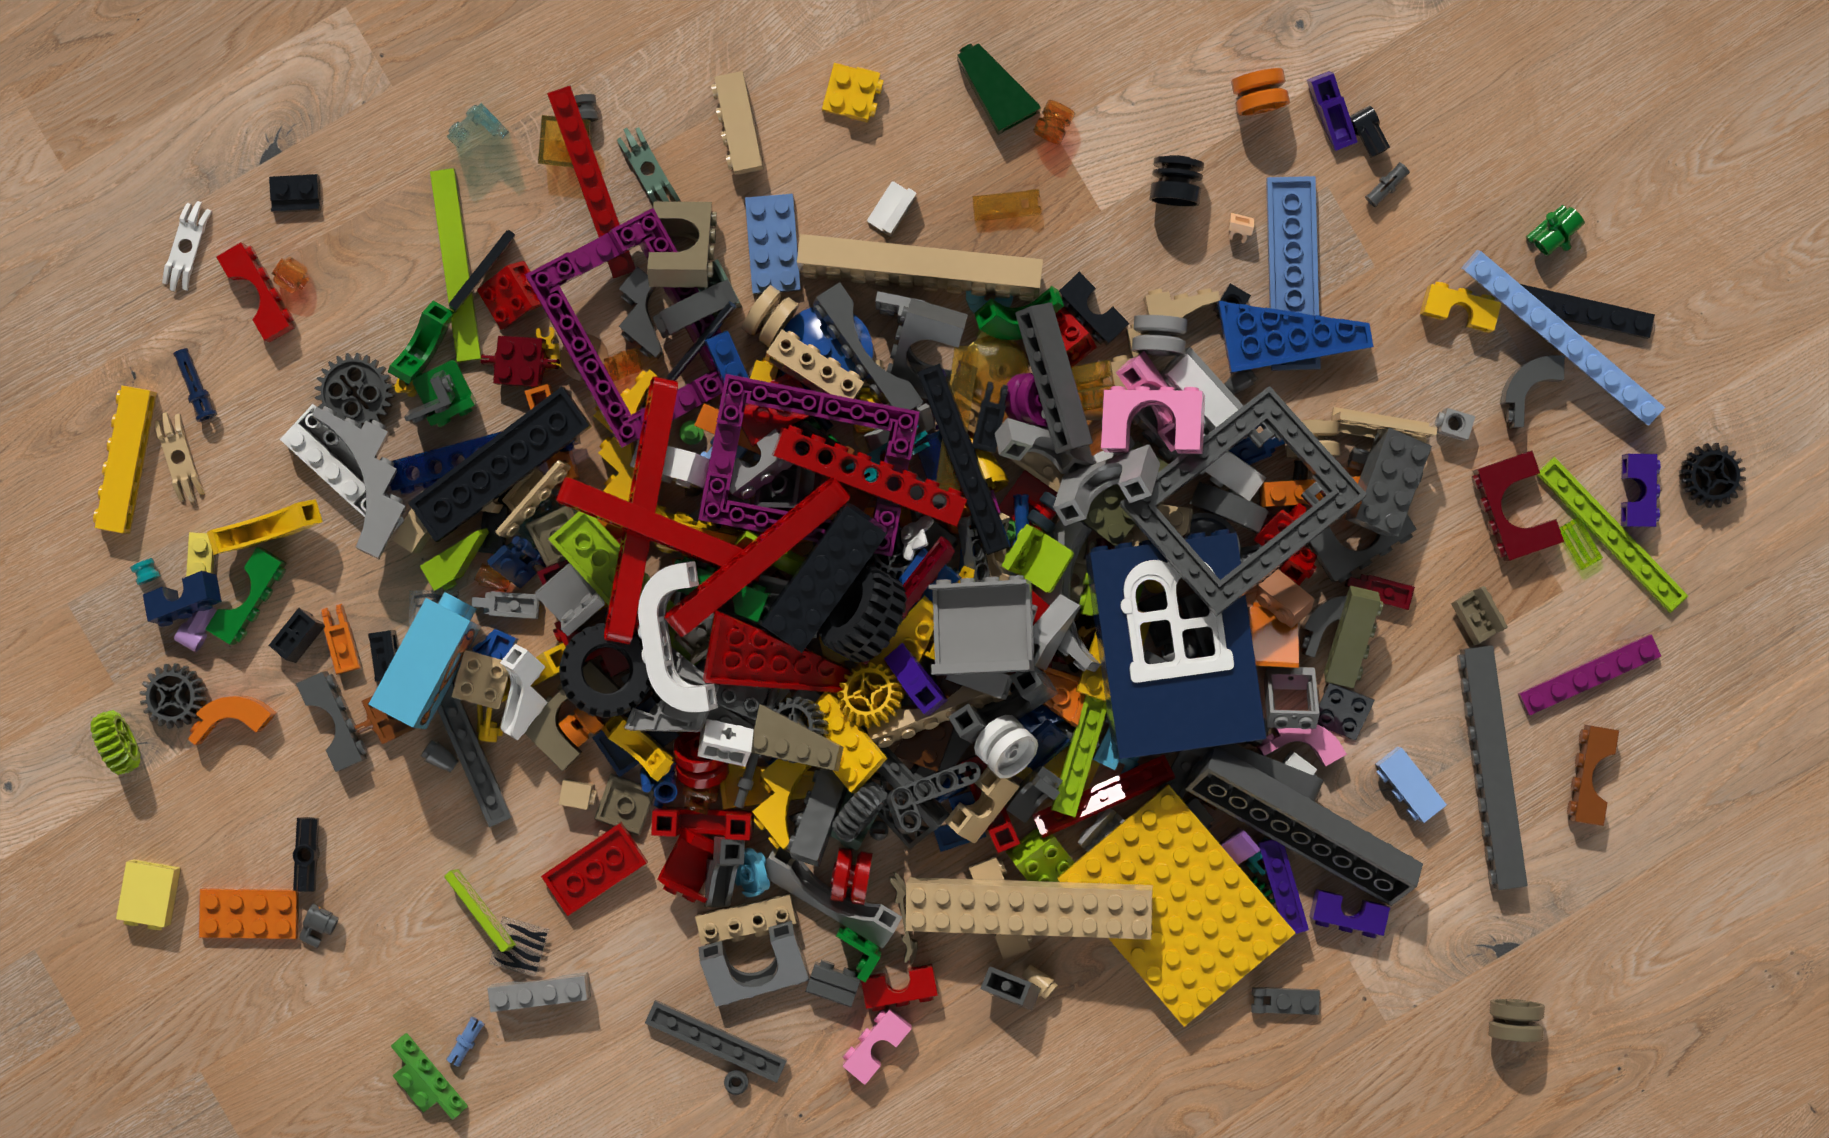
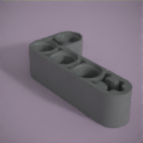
(935, 790)

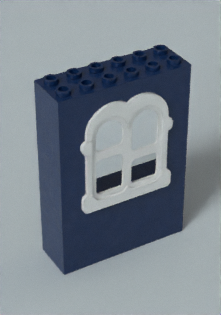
(1182, 700)

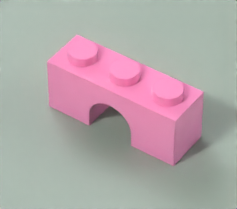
(888, 1027)

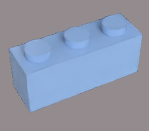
(1409, 785)

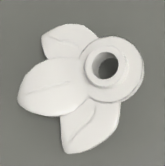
(914, 536)

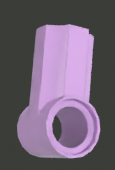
(193, 632)

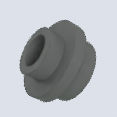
(736, 1090)

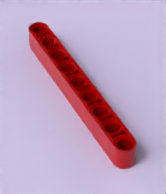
(646, 523)
(757, 556)

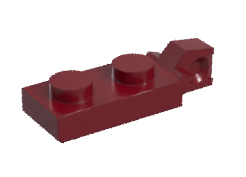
(1390, 592)

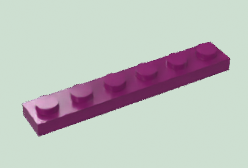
(1589, 674)

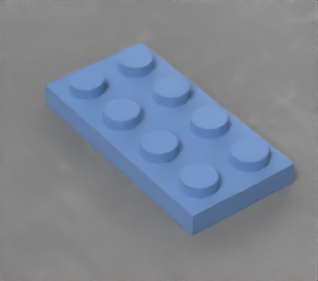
(772, 243)

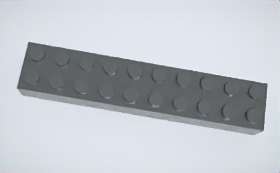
(1304, 826)

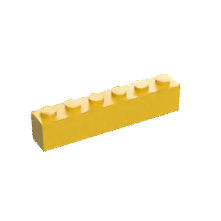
(125, 459)

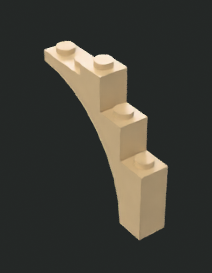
(1161, 304)

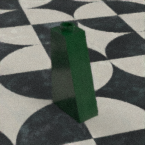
(996, 89)

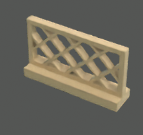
(1367, 424)

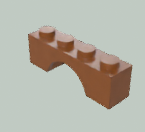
(1595, 746)

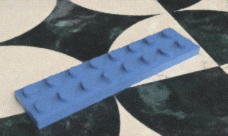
(1293, 251)

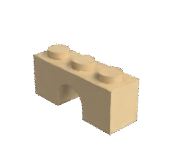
(974, 819)

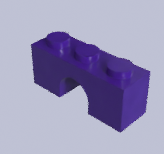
(1643, 470)
(1370, 918)

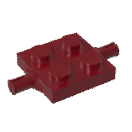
(519, 361)

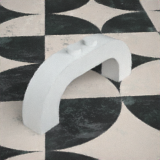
(657, 645)

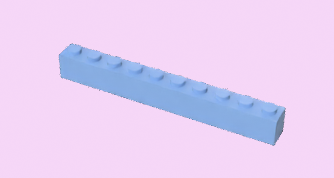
(1563, 337)

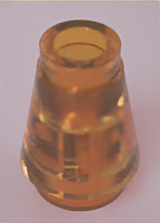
(491, 578)

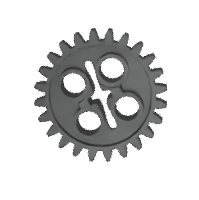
(370, 377)

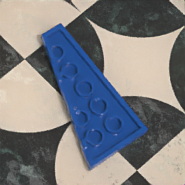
(1274, 336)

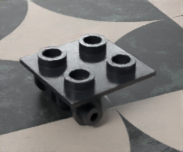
(1343, 710)

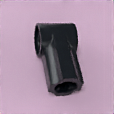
(1367, 128)

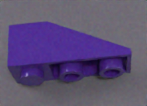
(915, 680)

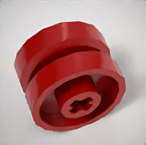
(696, 770)
(851, 876)

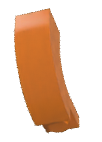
(244, 708)

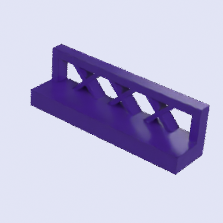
(1283, 884)

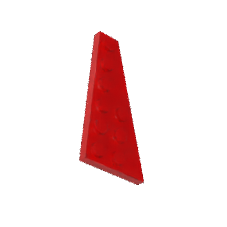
(758, 659)

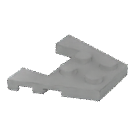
(668, 717)

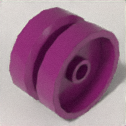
(1024, 401)

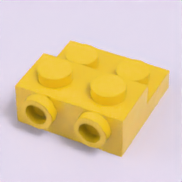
(852, 92)

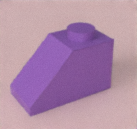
(1239, 845)

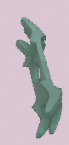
(642, 155)

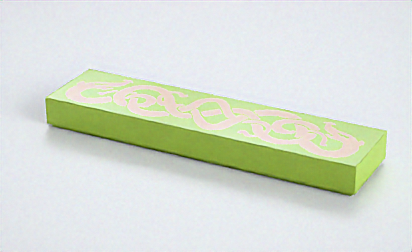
(479, 910)

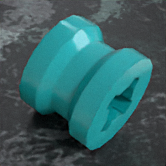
(145, 571)

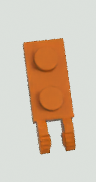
(340, 641)

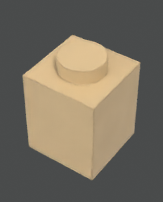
(577, 794)

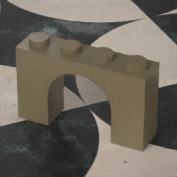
(692, 265)
(545, 728)

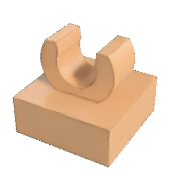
(1240, 224)

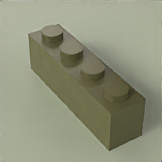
(1352, 637)

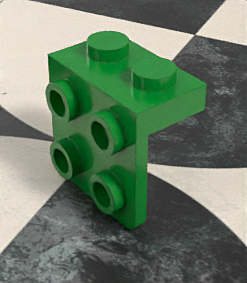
(462, 402)

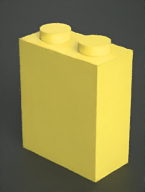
(148, 894)

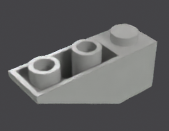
(1051, 629)

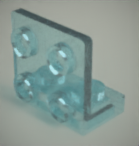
(475, 118)

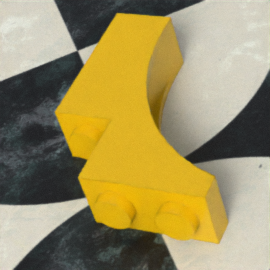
(265, 527)
(773, 812)

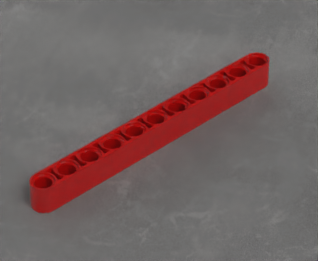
(644, 493)

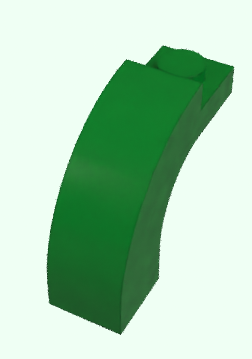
(1002, 321)
(423, 344)

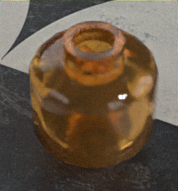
(290, 274)

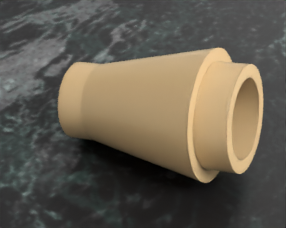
(1041, 980)

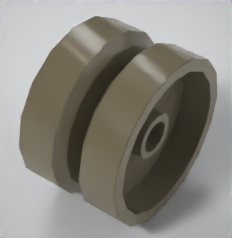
(1516, 1020)

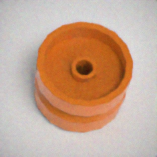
(1260, 91)

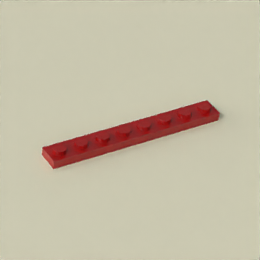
(588, 172)

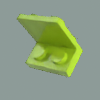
(1040, 857)

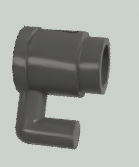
(320, 921)

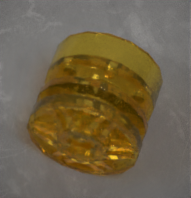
(1091, 384)

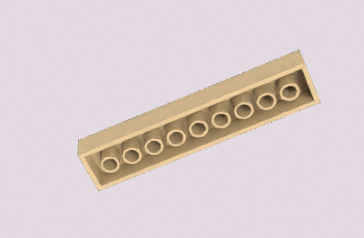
(919, 266)
(1029, 908)

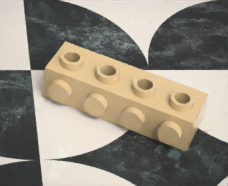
(738, 123)
(811, 367)
(745, 919)

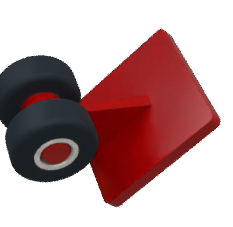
(1040, 501)

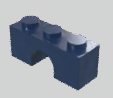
(199, 594)

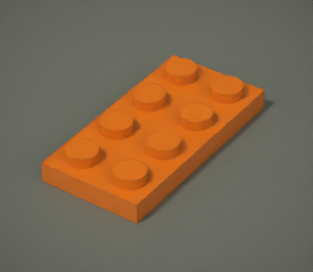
(248, 913)

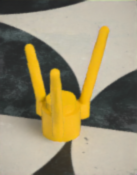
(487, 729)

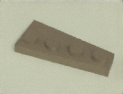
(787, 740)

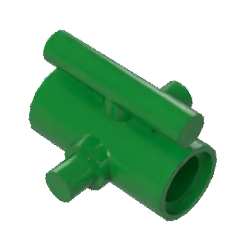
(1556, 230)

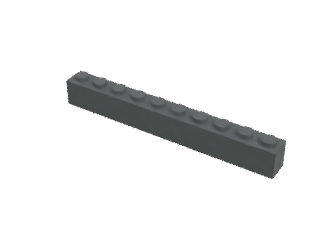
(1493, 767)

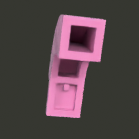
(1320, 740)

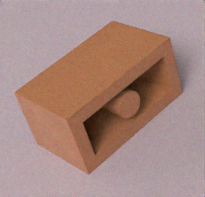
(1284, 598)

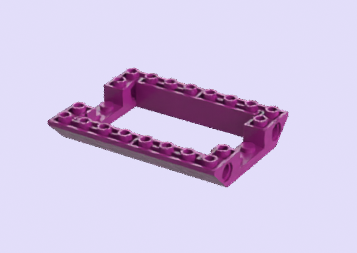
(546, 280)
(742, 391)

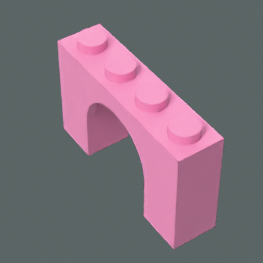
(1122, 406)

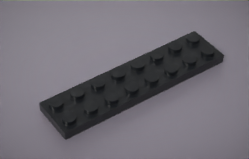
(500, 464)

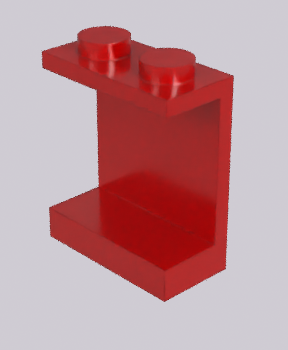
(686, 865)

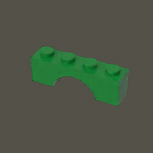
(263, 571)
(747, 602)

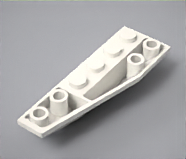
(328, 458)

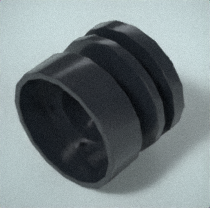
(1176, 176)

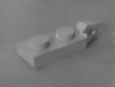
(508, 604)

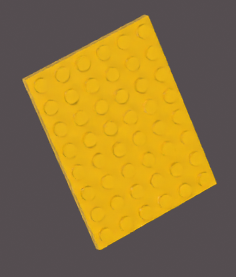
(1205, 910)

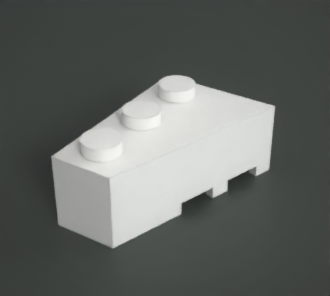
(683, 467)

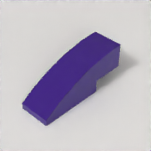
(1332, 110)

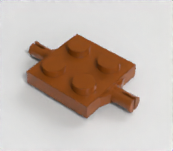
(382, 724)

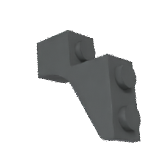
(638, 323)
(722, 871)

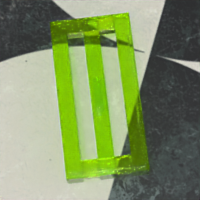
(1587, 538)

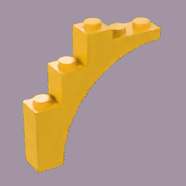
(611, 451)

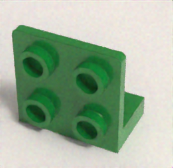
(866, 963)

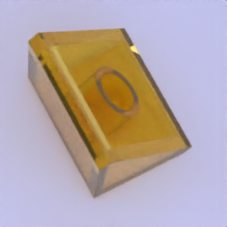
(552, 145)

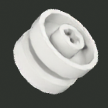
(1006, 746)

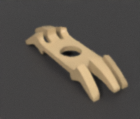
(182, 471)

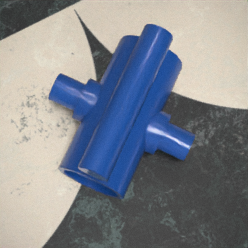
(664, 789)

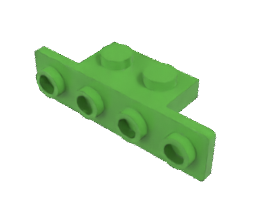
(424, 1081)

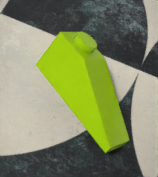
(453, 562)

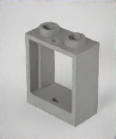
(1301, 679)

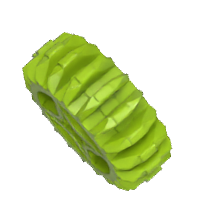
(115, 742)

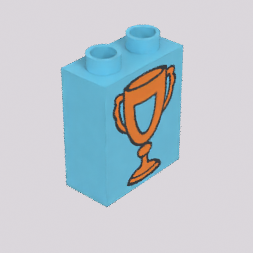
(426, 661)

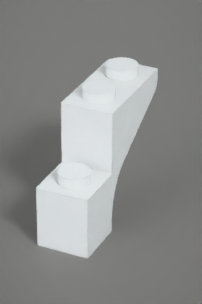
(523, 701)

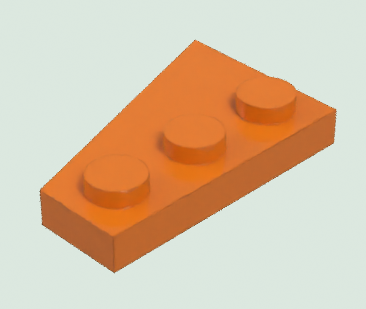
(1067, 702)

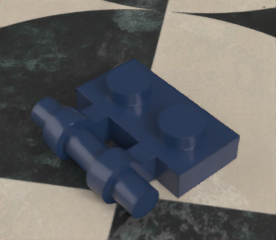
(512, 566)

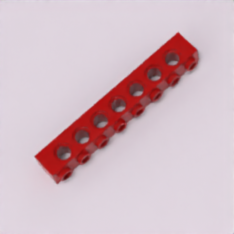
(948, 513)

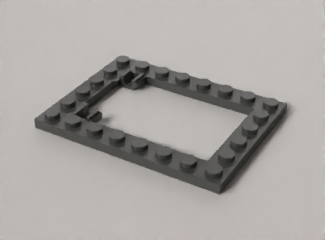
(1277, 420)

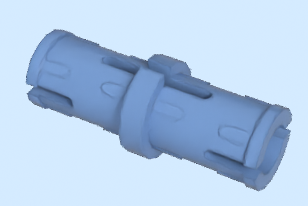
(465, 1041)

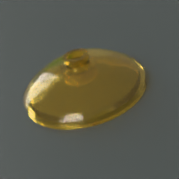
(992, 355)

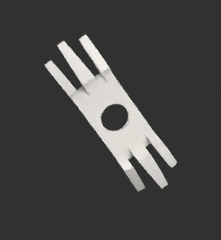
(180, 260)

